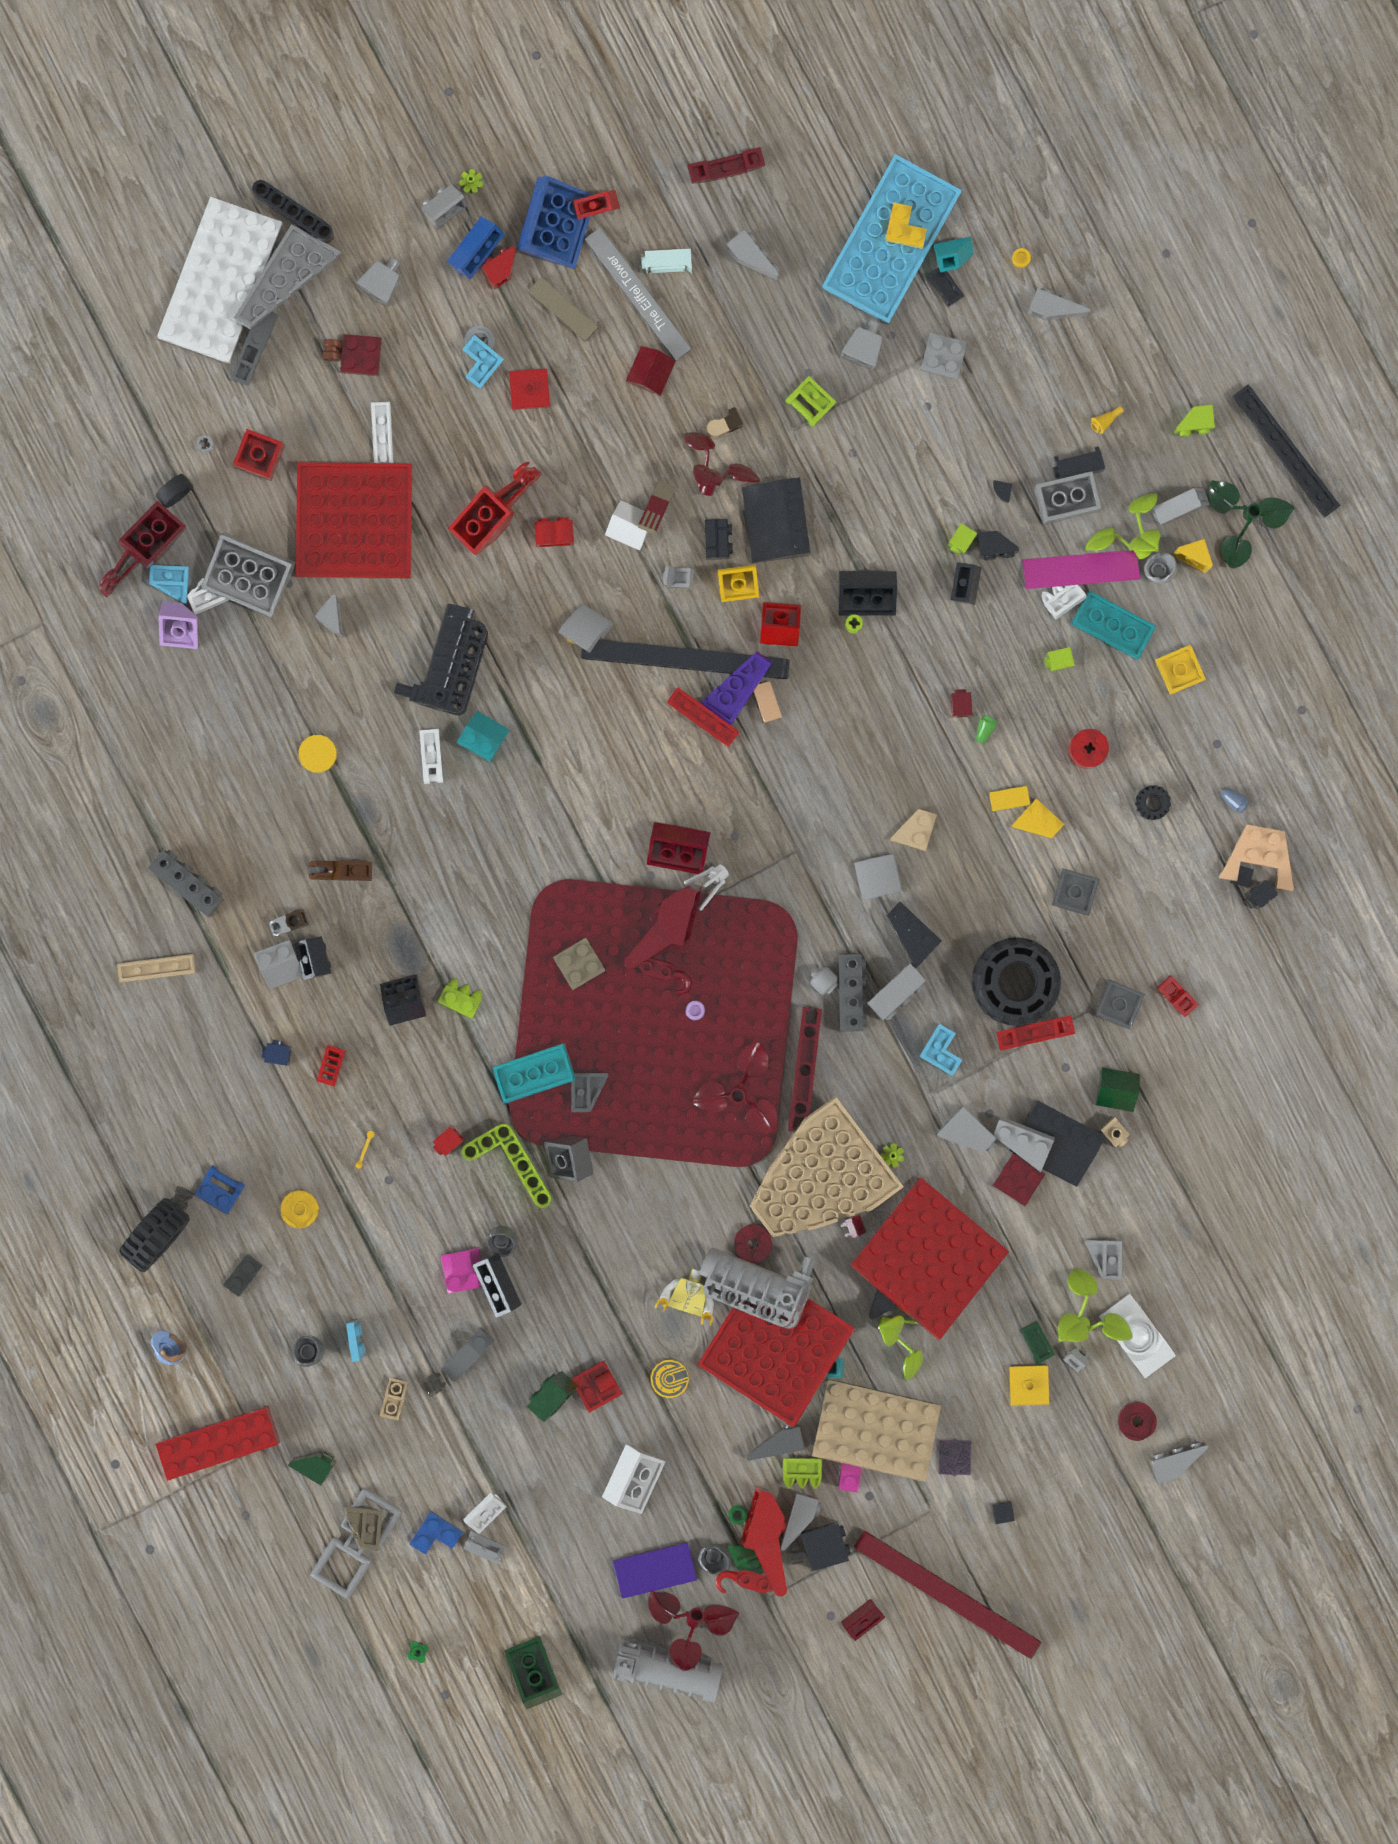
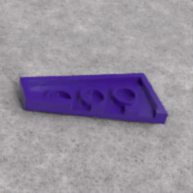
(736, 690)

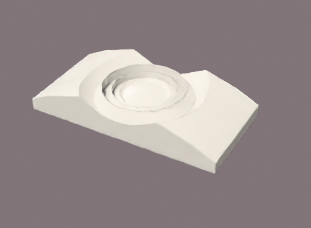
(1147, 1347)

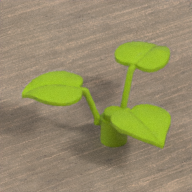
(1143, 544)
(1077, 1328)
(890, 1330)

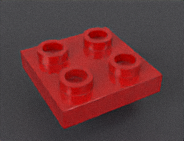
(596, 1386)

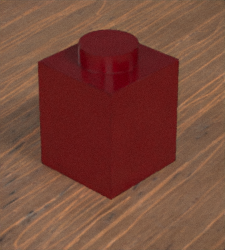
(961, 704)

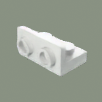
(485, 1513)

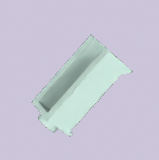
(667, 261)

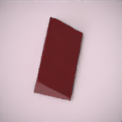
(862, 1619)

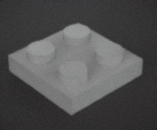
(943, 356)

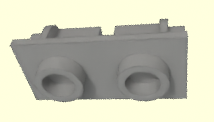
(484, 1547)

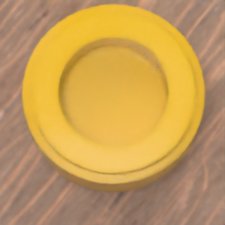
(1021, 258)

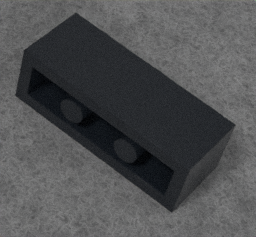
(497, 1285)

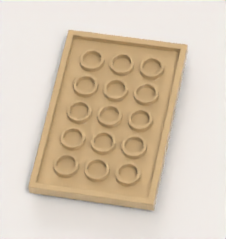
(876, 1430)

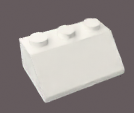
(633, 1479)

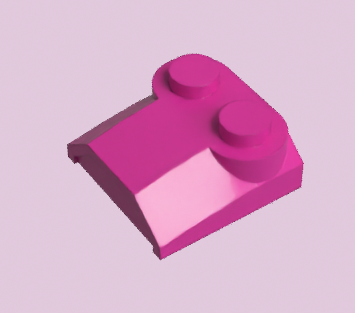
(460, 1271)

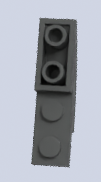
(253, 349)

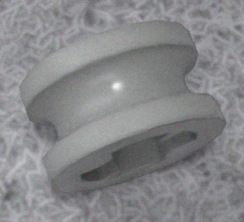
(199, 446)

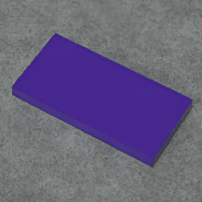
(654, 1570)

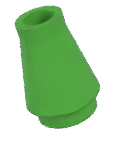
(985, 728)

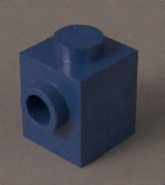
(277, 1053)

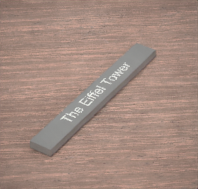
(637, 294)

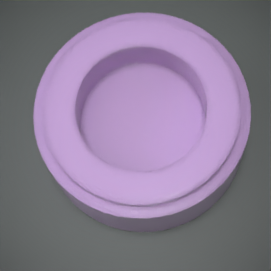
(695, 1010)

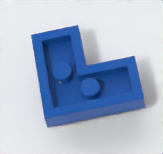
(435, 1528)

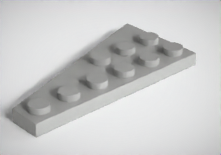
(288, 270)

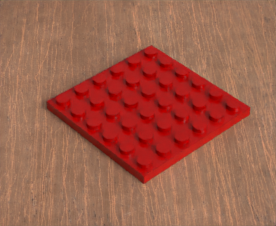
(354, 520)
(929, 1258)
(775, 1363)

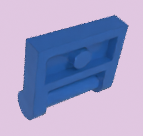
(215, 1194)

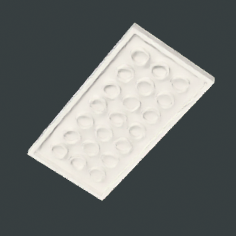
(217, 277)

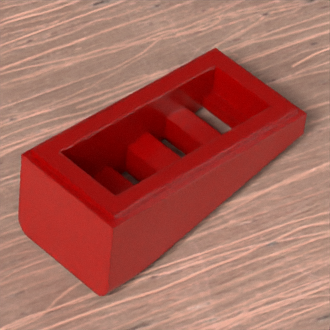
(341, 1052)

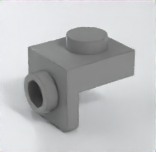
(678, 577)

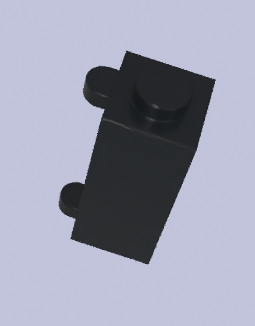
(1079, 464)

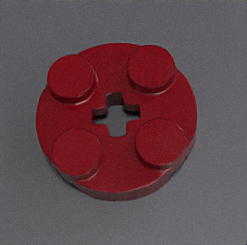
(758, 1253)
(1142, 1430)

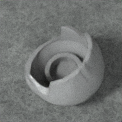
(1161, 568)

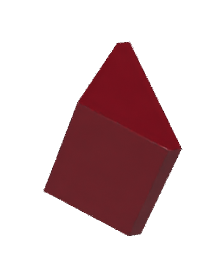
(651, 370)

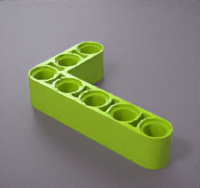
(514, 1159)

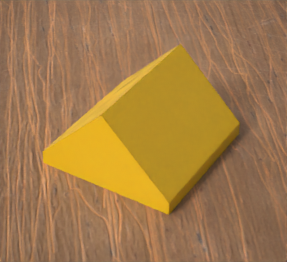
(1195, 555)
(738, 583)

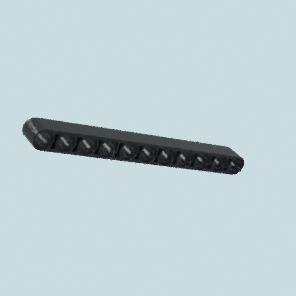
(678, 658)

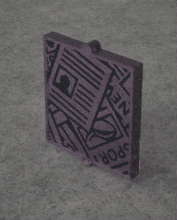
(954, 1457)

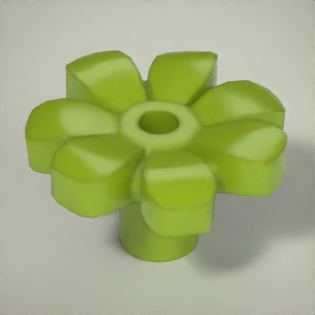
(471, 181)
(892, 1150)

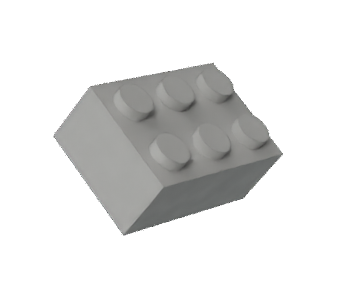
(1067, 498)
(896, 992)

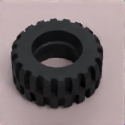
(154, 1235)

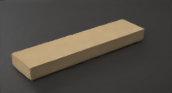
(156, 968)

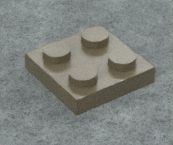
(579, 963)

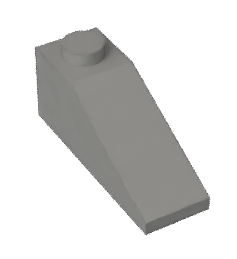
(801, 1514)

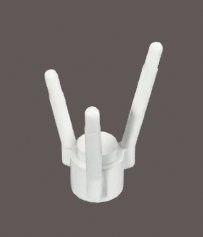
(716, 876)

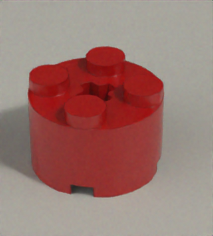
(1096, 741)

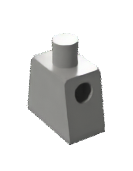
(381, 281)
(864, 346)

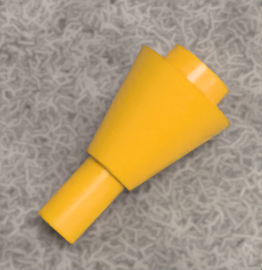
(1102, 422)

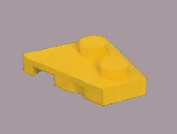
(1038, 821)

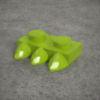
(460, 1000)
(802, 1470)

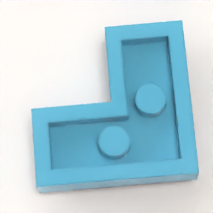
(486, 360)
(936, 1052)

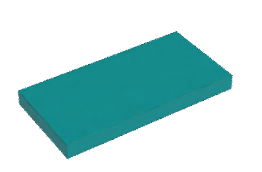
(1113, 625)
(534, 1073)

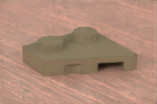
(365, 1527)

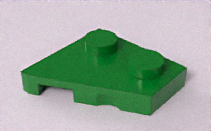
(745, 1559)

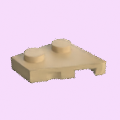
(916, 830)

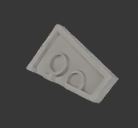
(1024, 1141)

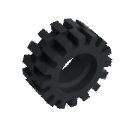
(1164, 802)

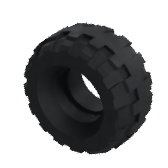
(986, 981)

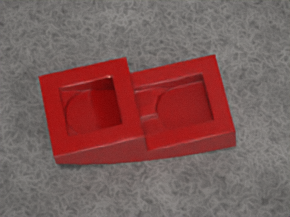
(1177, 996)

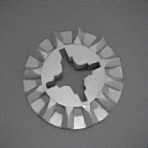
(481, 331)

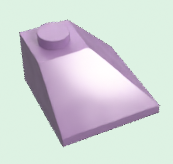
(177, 626)

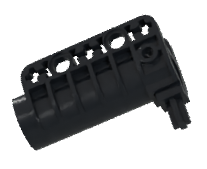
(448, 663)

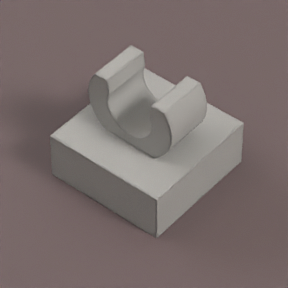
(1076, 1359)

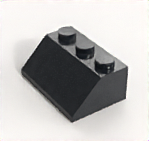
(867, 593)

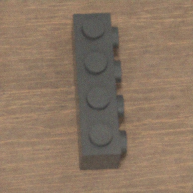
(186, 883)
(850, 992)

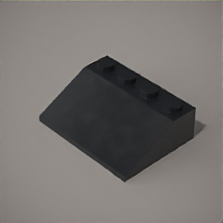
(776, 520)
(1073, 1142)

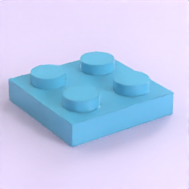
(356, 1347)

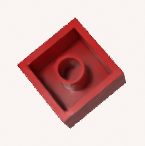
(258, 454)

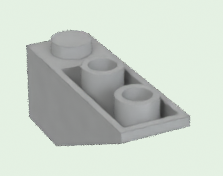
(748, 254)
(1050, 307)
(1173, 1464)

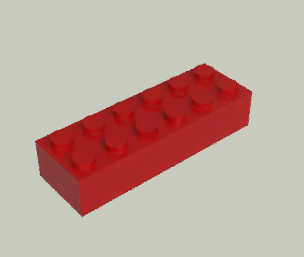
(217, 1443)

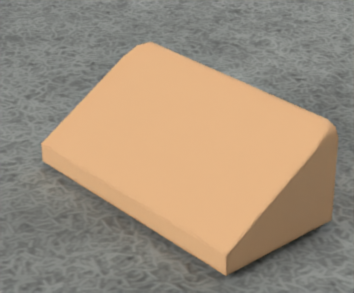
(767, 702)

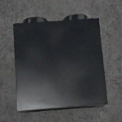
(825, 1545)

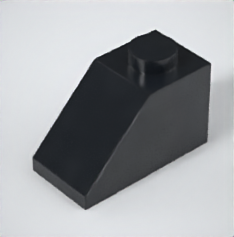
(880, 1305)

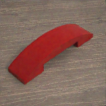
(1035, 1032)

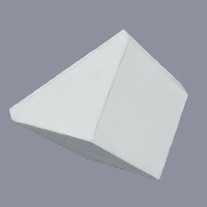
(624, 526)

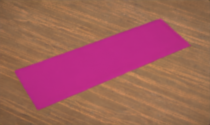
(1081, 569)

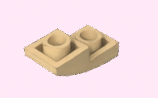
(393, 1399)

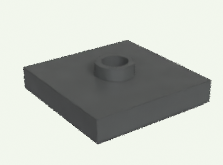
(1075, 892)
(1119, 1004)

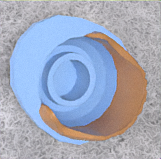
(168, 1347)

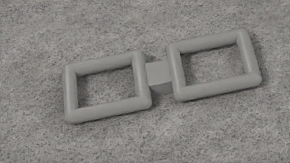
(351, 1548)

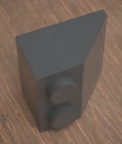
(568, 1158)

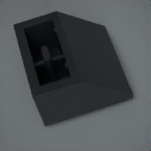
(402, 1000)

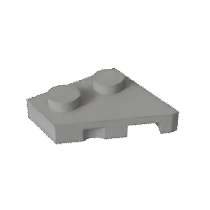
(1107, 1257)

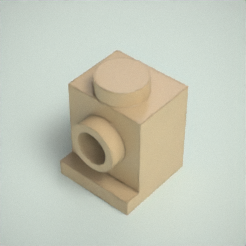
(1108, 1129)

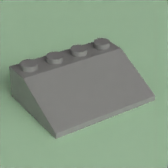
(248, 574)

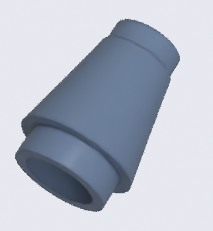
(1235, 800)

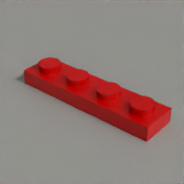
(703, 717)

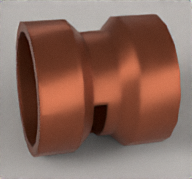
(331, 350)

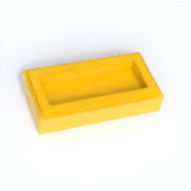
(1009, 798)

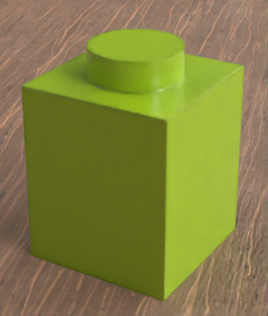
(961, 539)
(1059, 659)

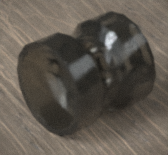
(179, 1201)

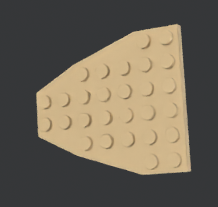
(823, 1175)

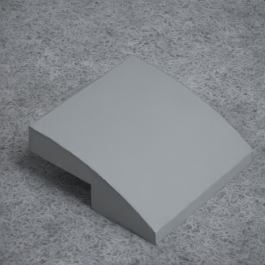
(585, 627)
(878, 876)

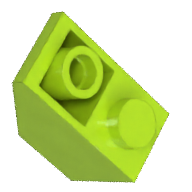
(1199, 420)

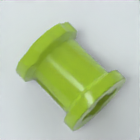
(849, 627)

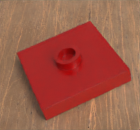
(529, 389)

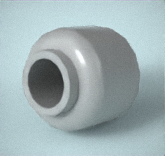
(824, 980)

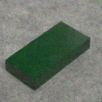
(1037, 1342)

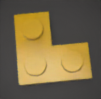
(899, 230)

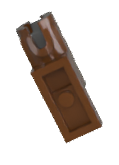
(340, 870)

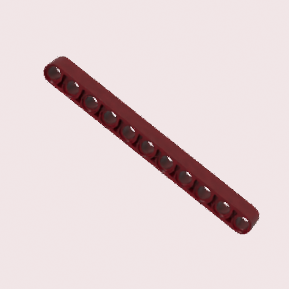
(947, 1594)

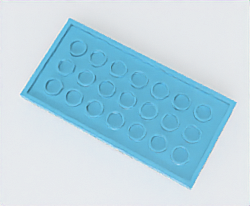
(879, 272)

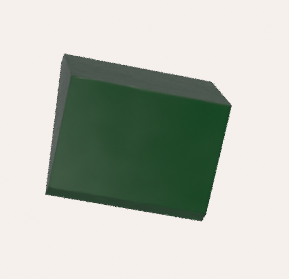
(1118, 1089)

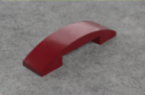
(726, 167)

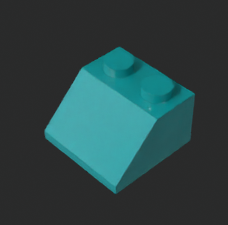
(483, 736)

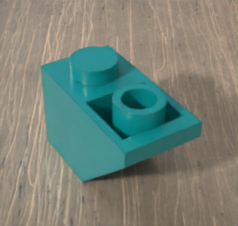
(953, 253)

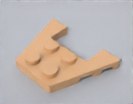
(1262, 848)

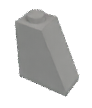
(1181, 506)
(967, 1131)

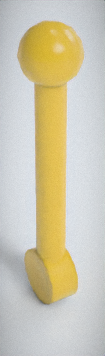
(370, 1134)

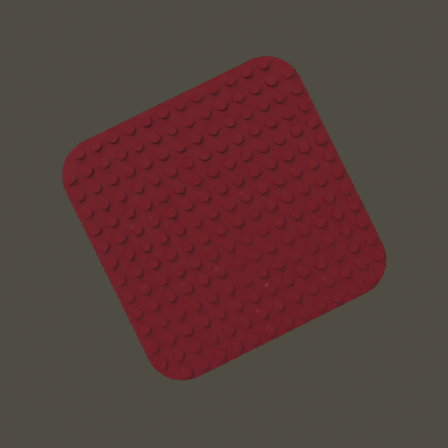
(639, 1026)

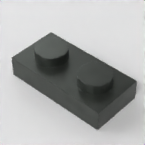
(243, 1275)

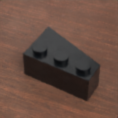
(912, 933)

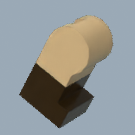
(724, 426)

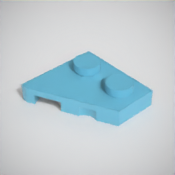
(171, 580)

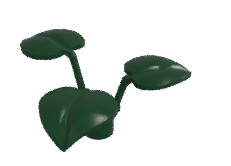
(1273, 512)

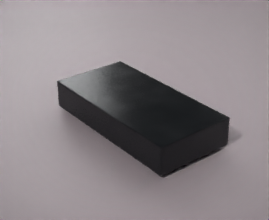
(945, 286)

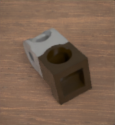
(288, 923)

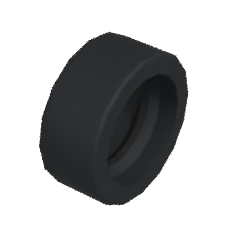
(174, 490)

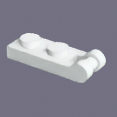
(431, 755)

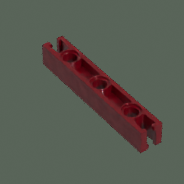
(805, 1056)

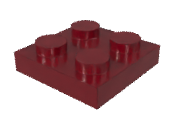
(361, 355)
(1018, 1179)

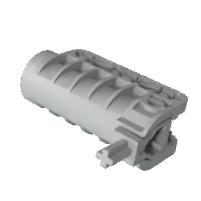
(757, 1286)
(653, 1666)

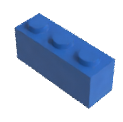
(475, 247)

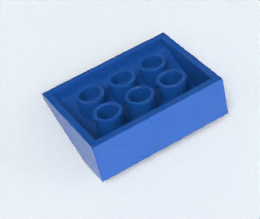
(552, 225)

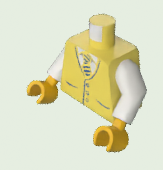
(688, 1297)

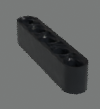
(287, 204)

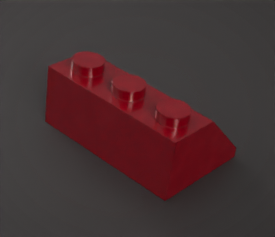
(678, 848)

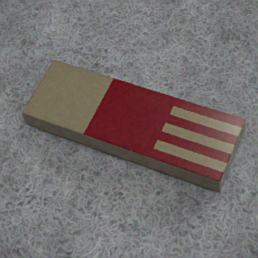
(656, 507)

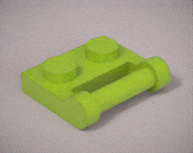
(815, 396)

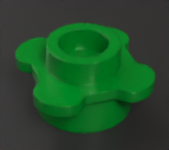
(418, 1646)

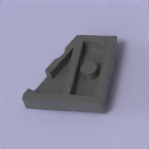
(586, 1090)

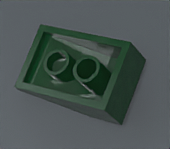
(533, 1672)

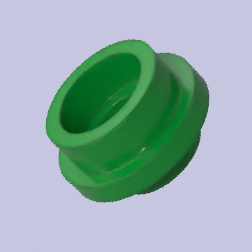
(733, 1519)

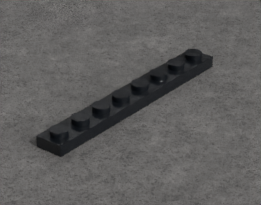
(1286, 451)

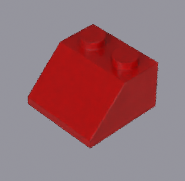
(780, 624)

